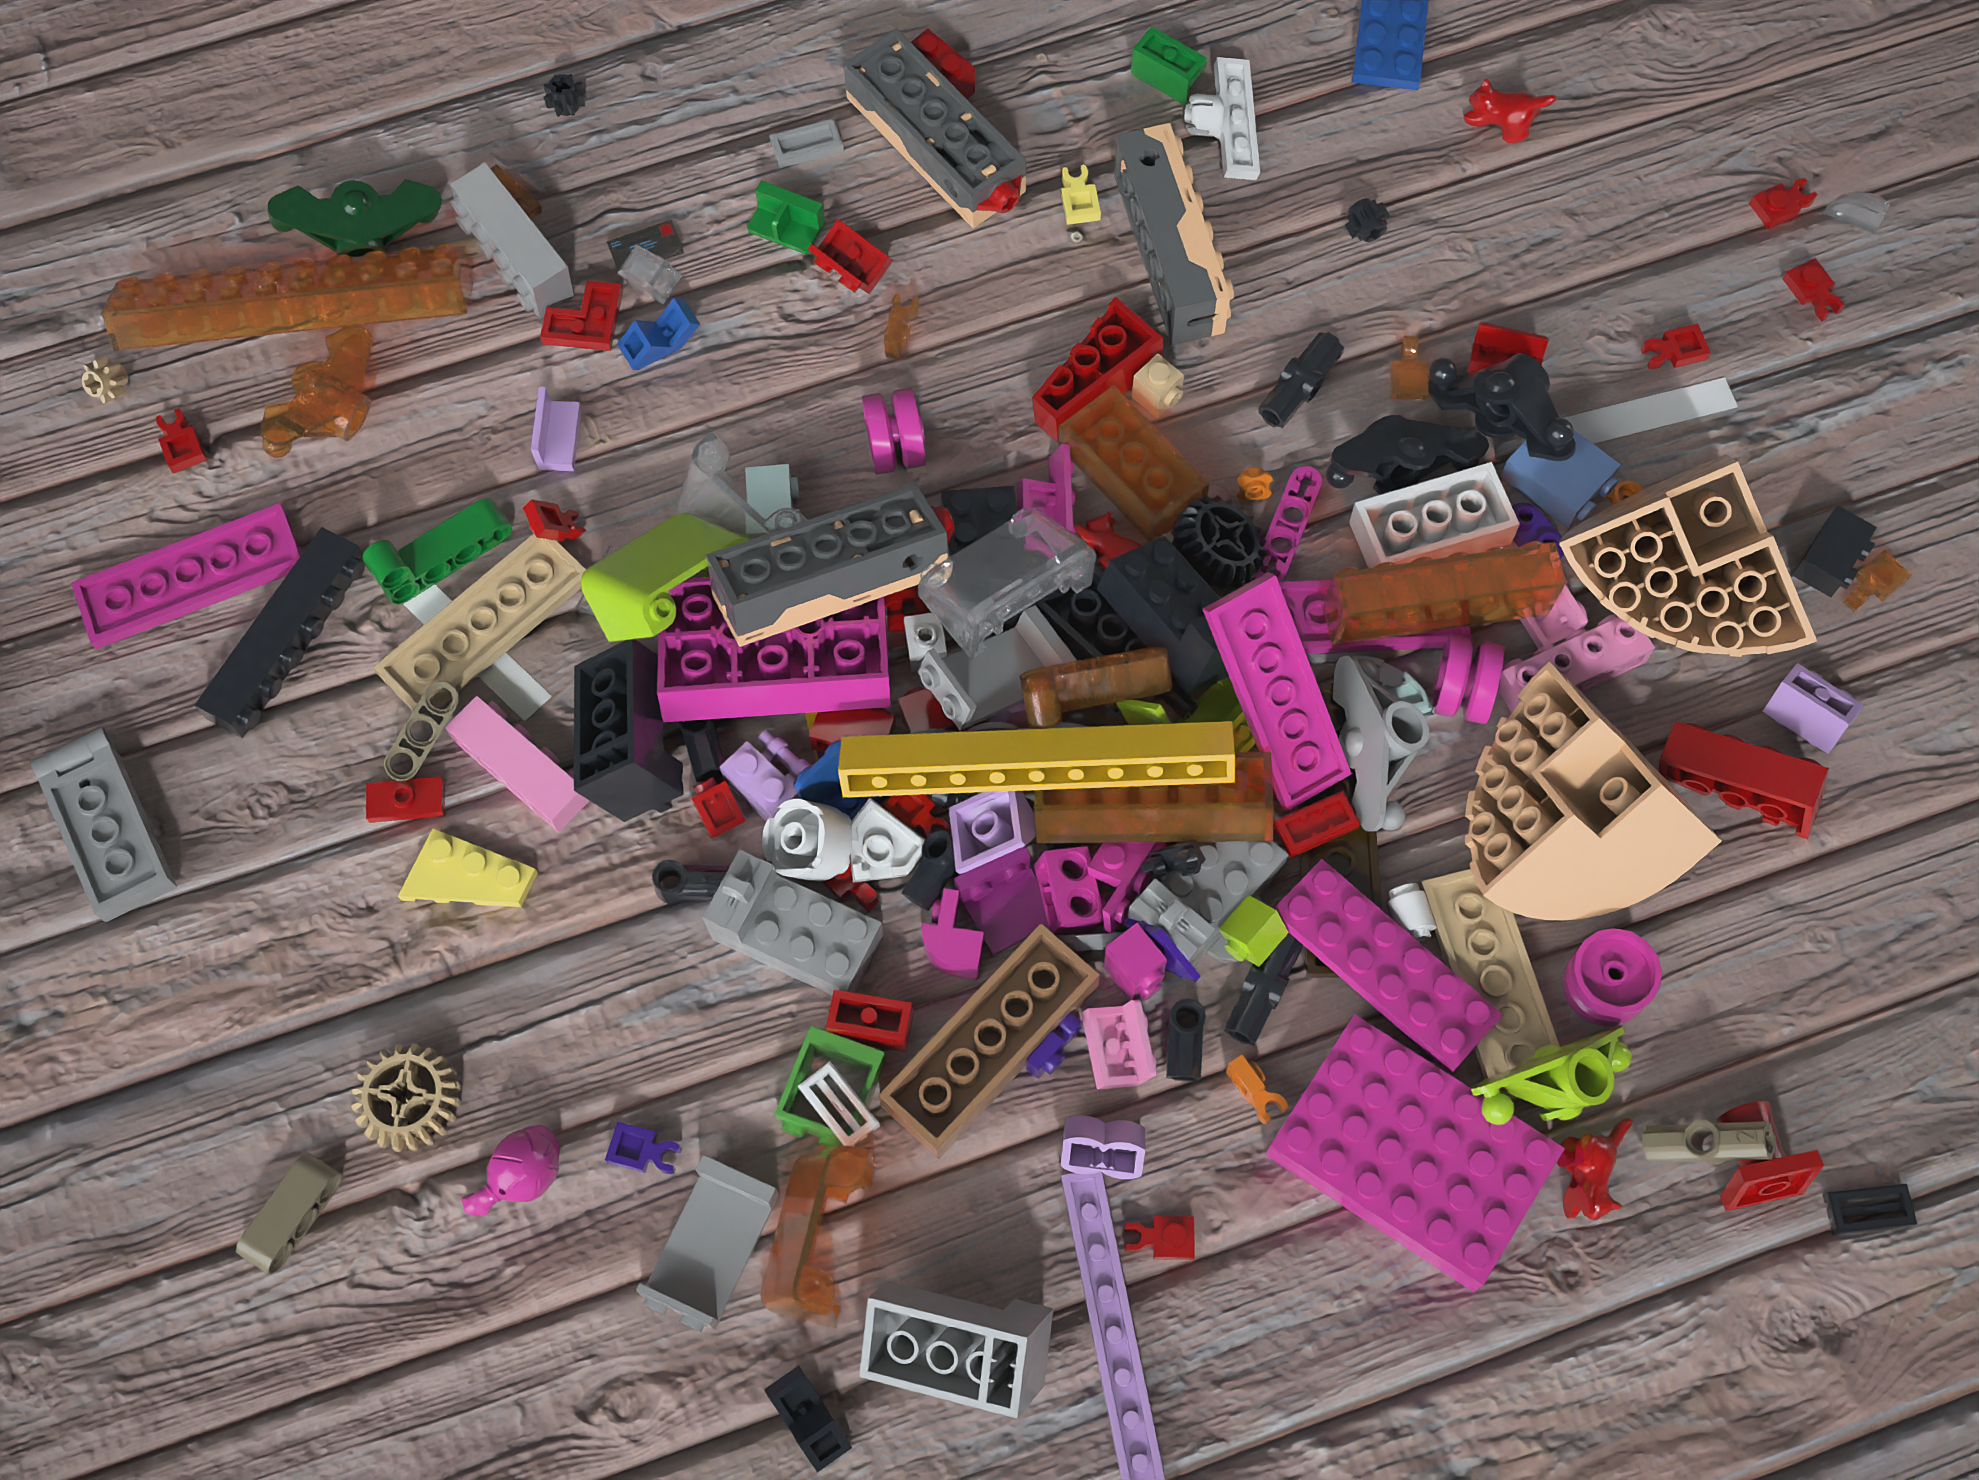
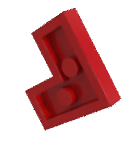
(585, 328)

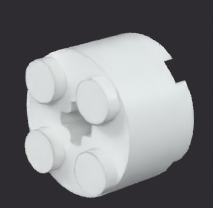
(808, 840)

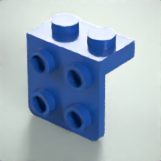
(823, 786)

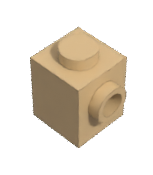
(1158, 386)

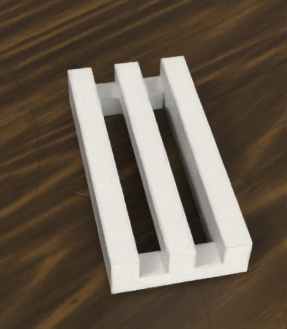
(859, 1132)

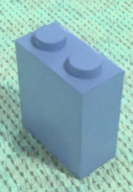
(1563, 487)

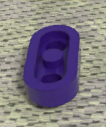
(1536, 529)

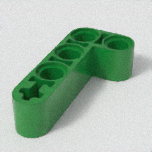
(438, 552)

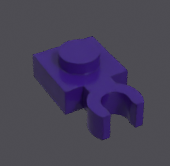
(1049, 1053)
(636, 1147)

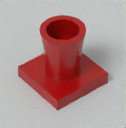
(1771, 1179)

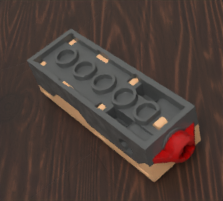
(935, 128)
(1172, 234)
(828, 563)

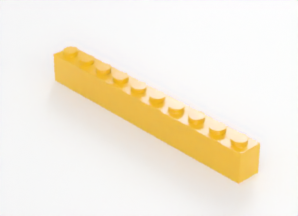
(1037, 759)

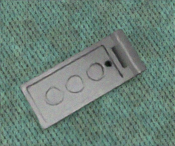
(103, 825)

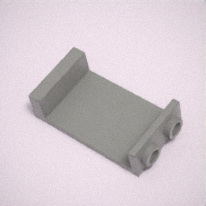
(991, 681)
(709, 1245)

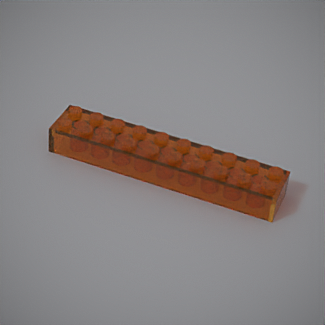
(288, 297)

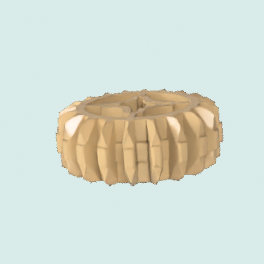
(375, 1090)

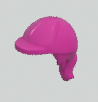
(518, 1171)

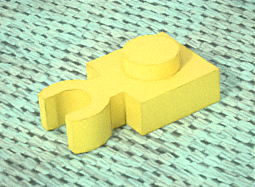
(1078, 198)

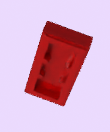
(405, 799)
(1316, 824)

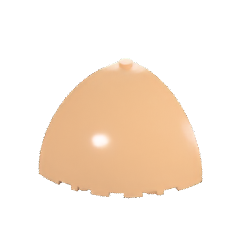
(1692, 565)
(1574, 812)

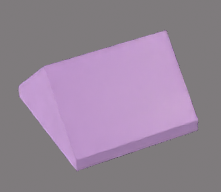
(990, 827)

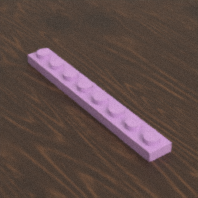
(1112, 1328)

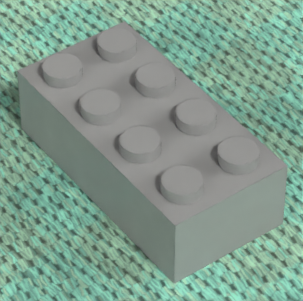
(511, 241)

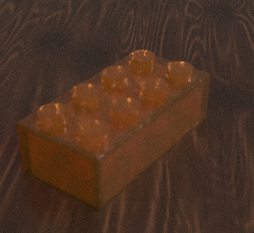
(1132, 463)

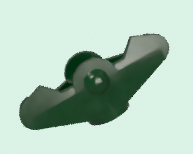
(355, 215)

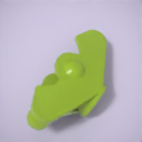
(1560, 1078)

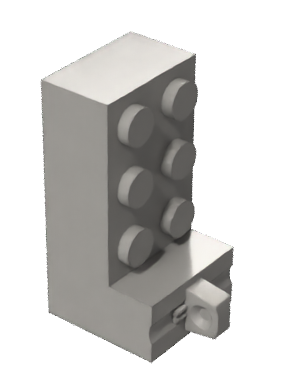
(1198, 904)
(791, 927)
(956, 1348)

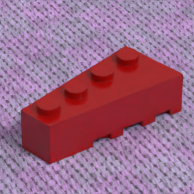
(1106, 357)

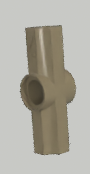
(1730, 1143)

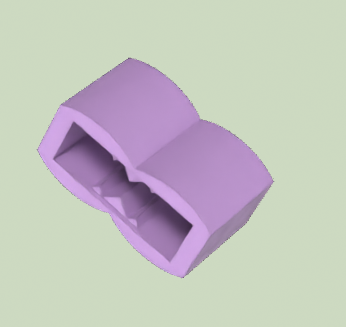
(1107, 1147)

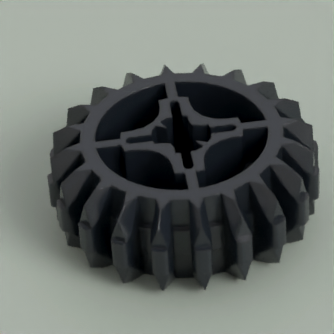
(1219, 542)

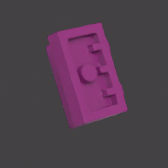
(1003, 899)

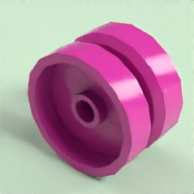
(896, 430)
(1474, 680)
(1611, 977)

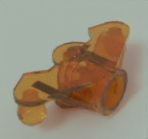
(326, 397)

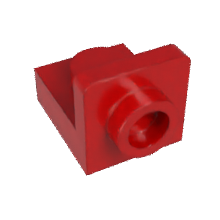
(716, 806)

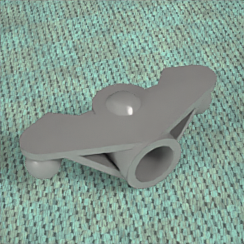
(1376, 740)

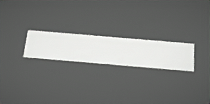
(1654, 411)
(503, 676)

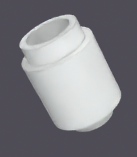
(1412, 911)

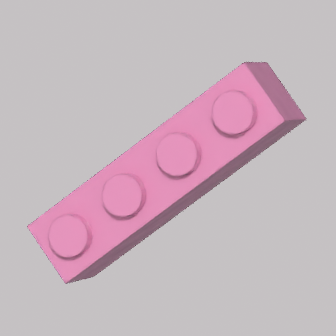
(516, 762)

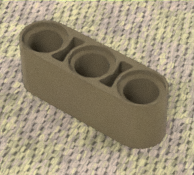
(415, 748)
(289, 1213)

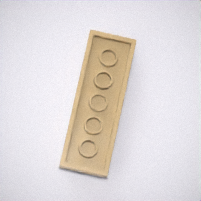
(483, 622)
(1489, 954)

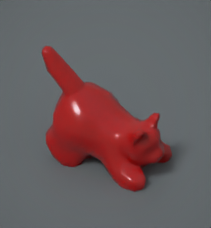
(1506, 109)
(1103, 539)
(1590, 1165)

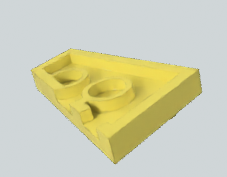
(465, 872)

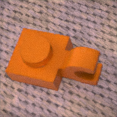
(1249, 1081)

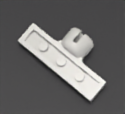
(1229, 118)

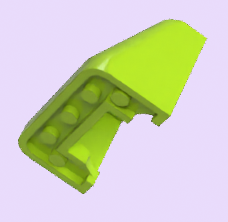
(634, 582)

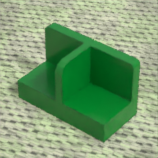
(1167, 64)
(786, 218)

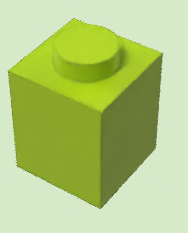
(1253, 931)

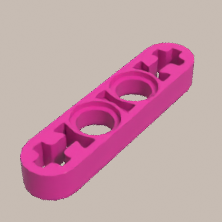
(1289, 529)

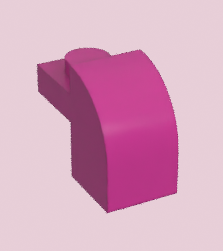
(951, 948)

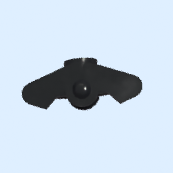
(1507, 402)
(1403, 452)

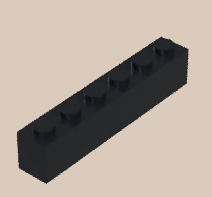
(281, 633)

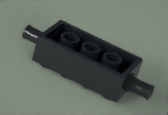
(1095, 629)

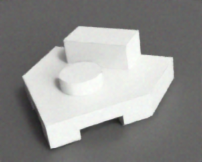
(882, 845)

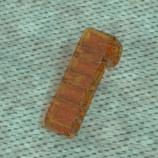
(1093, 683)

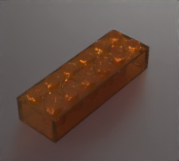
(1443, 593)
(1163, 811)

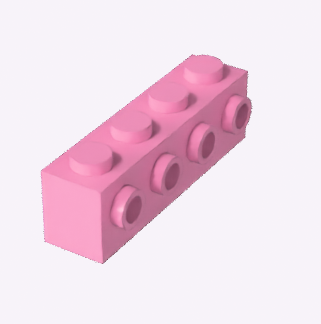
(1584, 658)

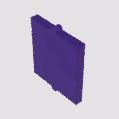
(1176, 961)

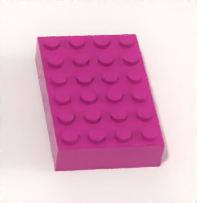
(807, 669)
(1414, 1153)

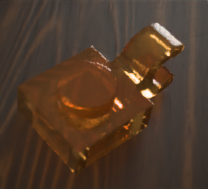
(897, 332)
(1408, 376)
(1877, 578)

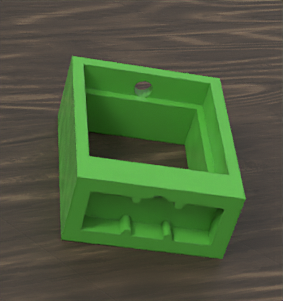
(839, 1049)

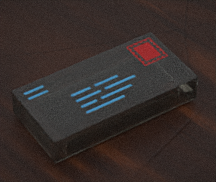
(657, 239)

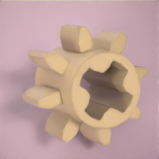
(105, 379)

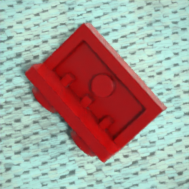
(852, 257)
(1500, 343)

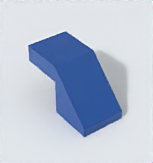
(650, 340)

